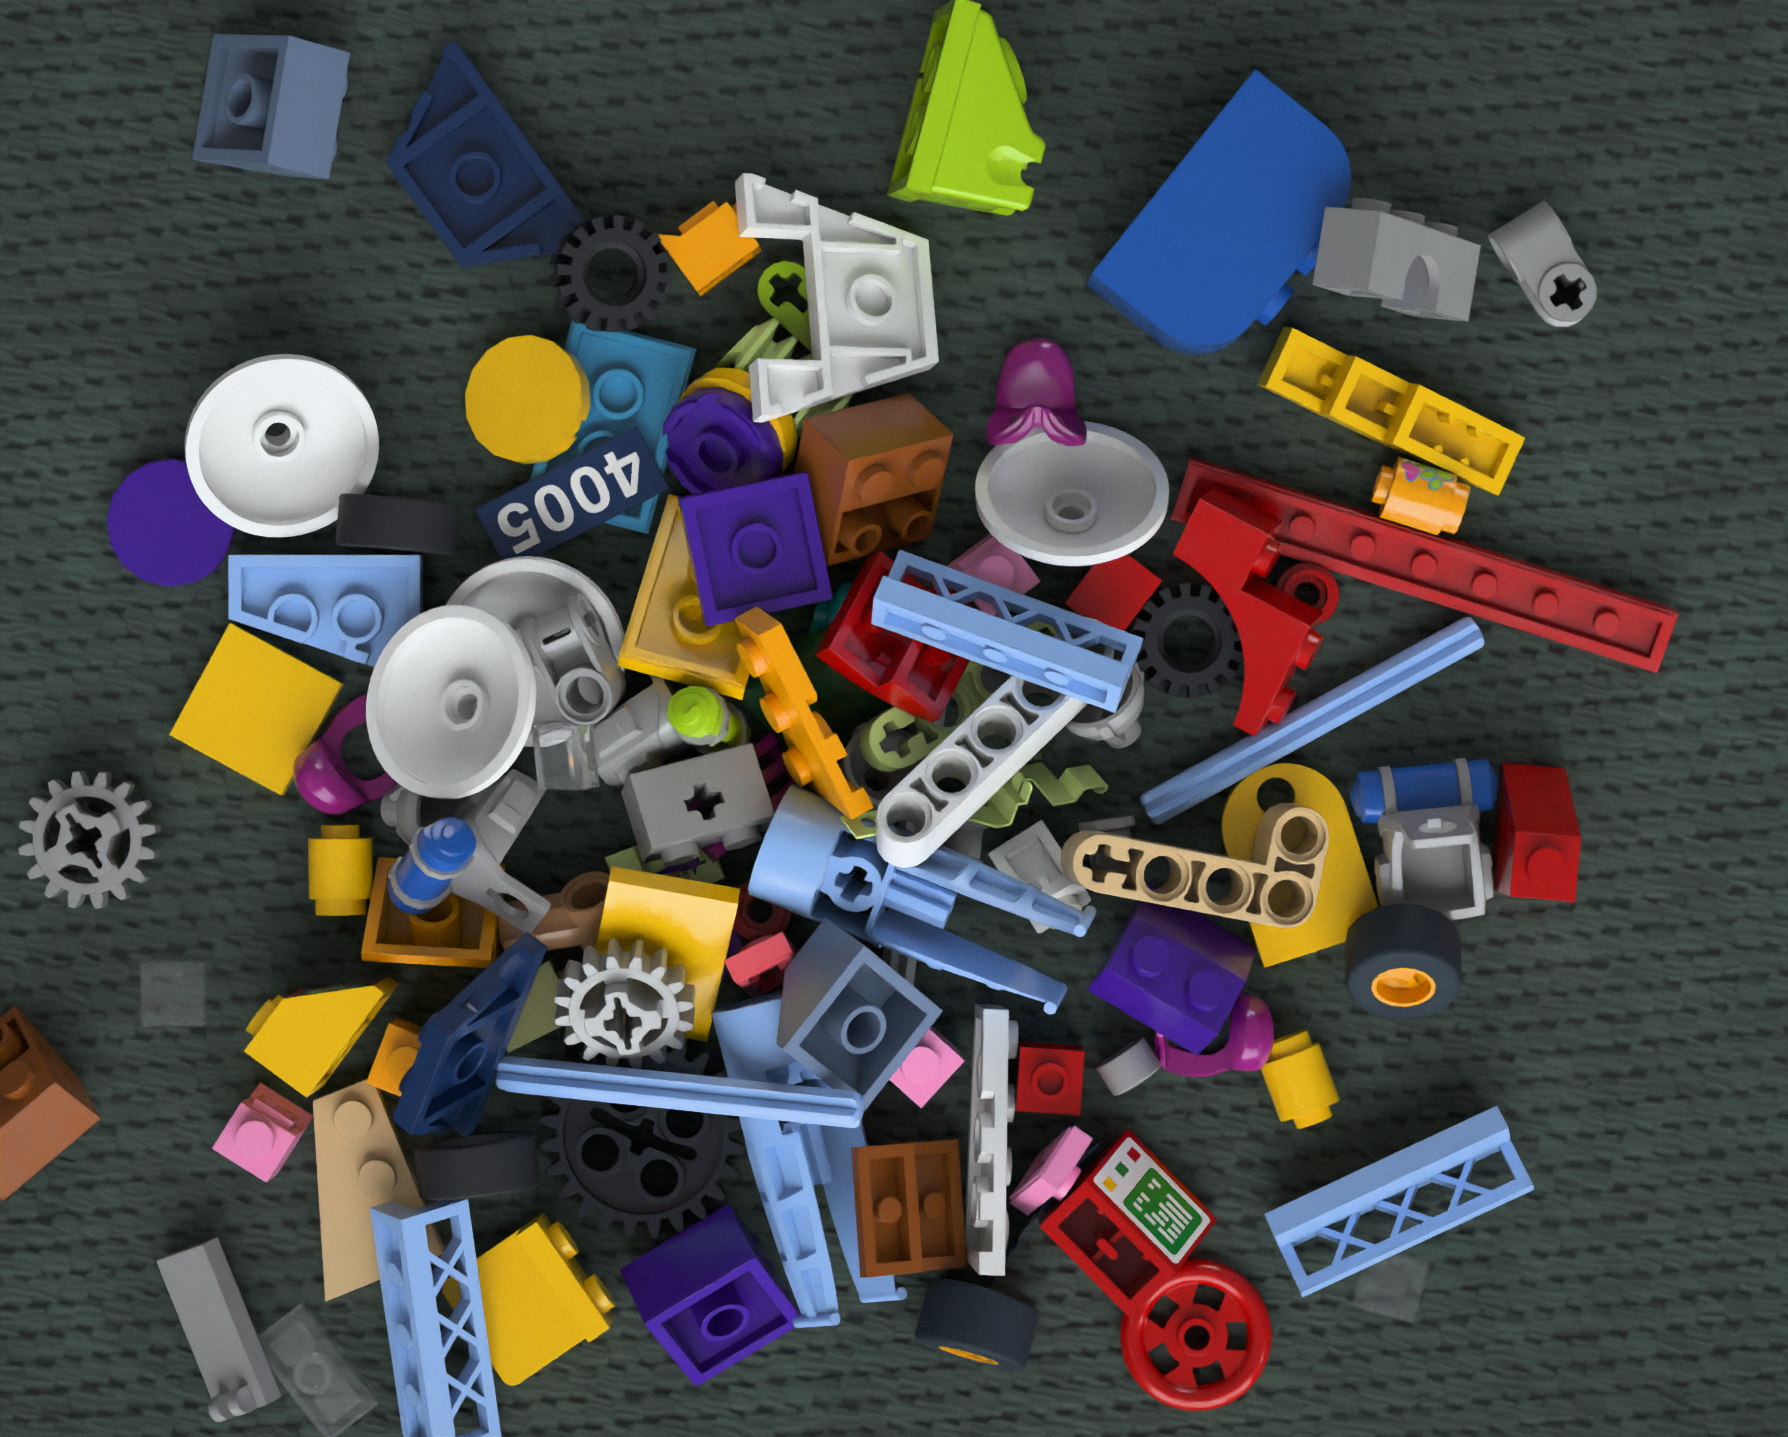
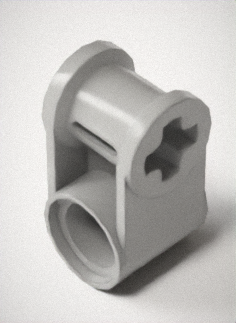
(1539, 253)
(574, 655)

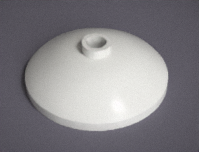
(286, 480)
(1072, 500)
(538, 587)
(425, 699)

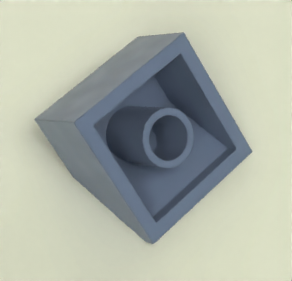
(271, 105)
(849, 1013)

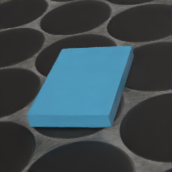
(630, 385)

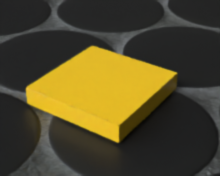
(256, 708)

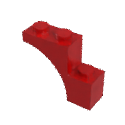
(1229, 548)

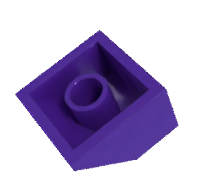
(1174, 972)
(710, 1295)

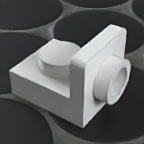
(1036, 860)

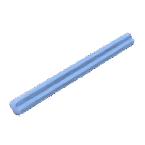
(1312, 720)
(681, 1091)

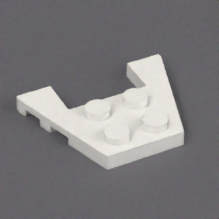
(864, 299)

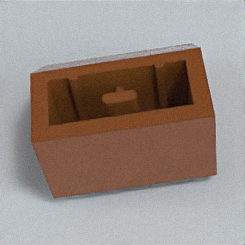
(874, 475)
(40, 1102)

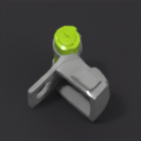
(664, 724)

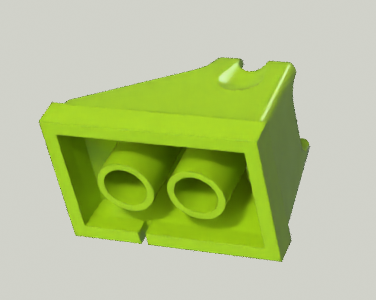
(967, 119)

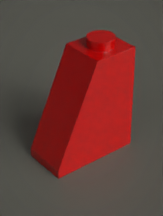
(1535, 834)

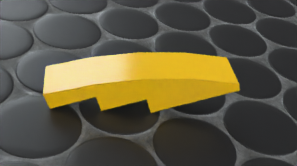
(1391, 410)

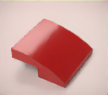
(885, 662)

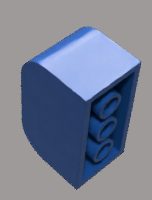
(1229, 224)

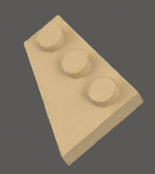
(358, 1168)

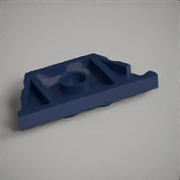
(478, 172)
(466, 1044)

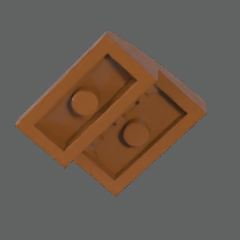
(909, 1207)

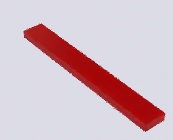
(1445, 569)

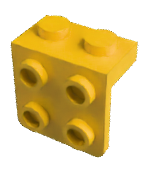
(536, 1299)

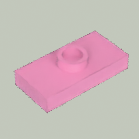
(1051, 1171)

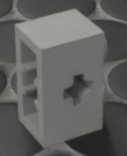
(721, 780)

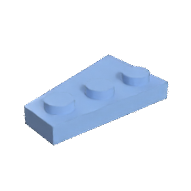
(327, 600)

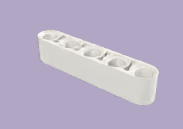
(979, 767)

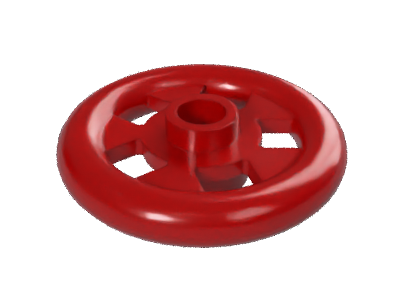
(1239, 1366)

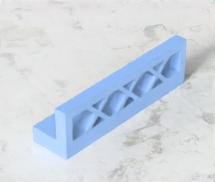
(1004, 640)
(1388, 1180)
(414, 1323)

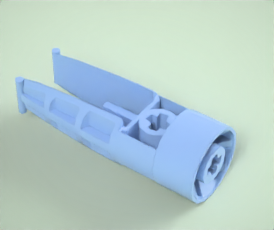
(811, 856)
(791, 1160)

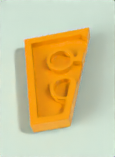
(789, 694)

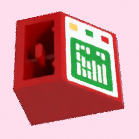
(1127, 1222)

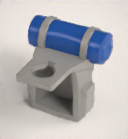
(1430, 833)
(466, 854)

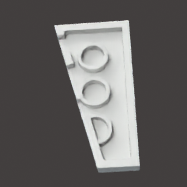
(988, 1156)

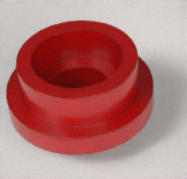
(1319, 577)
(752, 929)

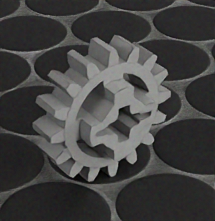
(73, 814)
(625, 1004)

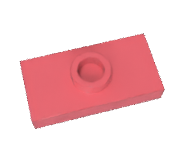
(762, 963)

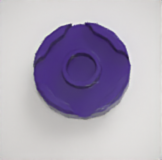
(718, 443)
(165, 527)

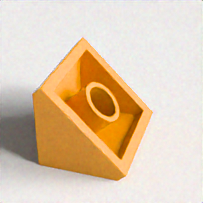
(447, 935)

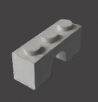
(1397, 258)

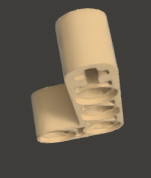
(1191, 869)

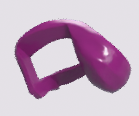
(1038, 389)
(323, 775)
(1247, 1049)

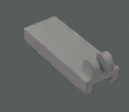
(218, 1330)

